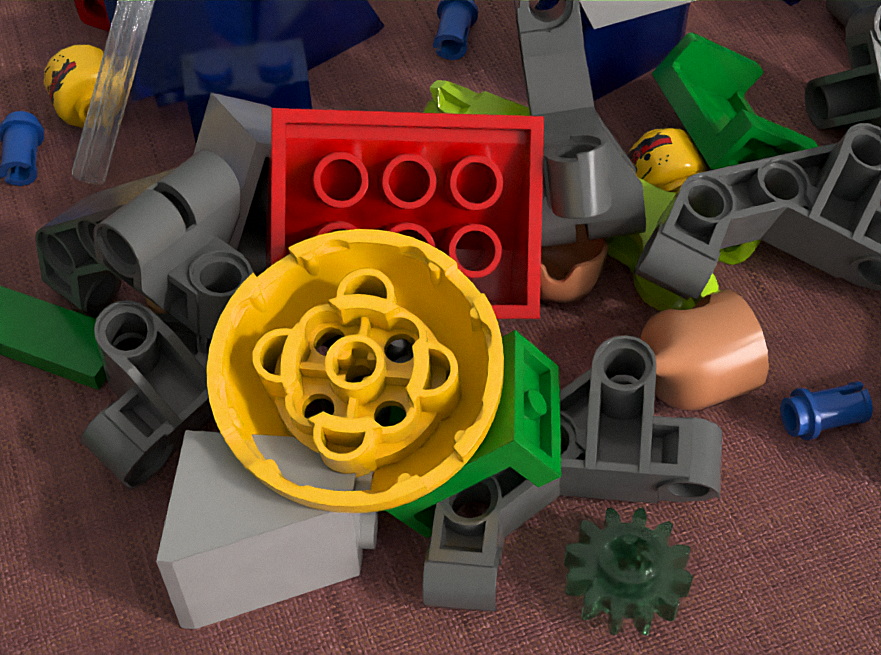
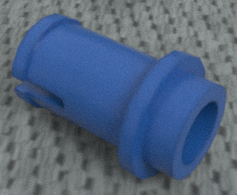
(454, 27)
(20, 138)
(811, 412)

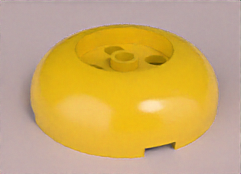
(371, 293)

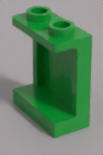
(708, 94)
(520, 437)

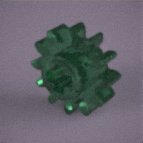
(627, 571)

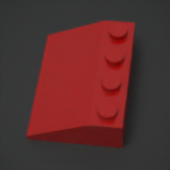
(436, 177)

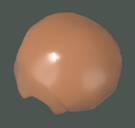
(572, 268)

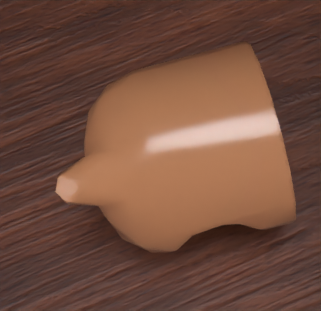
(707, 351)

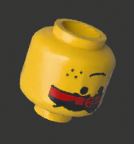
(71, 81)
(666, 158)

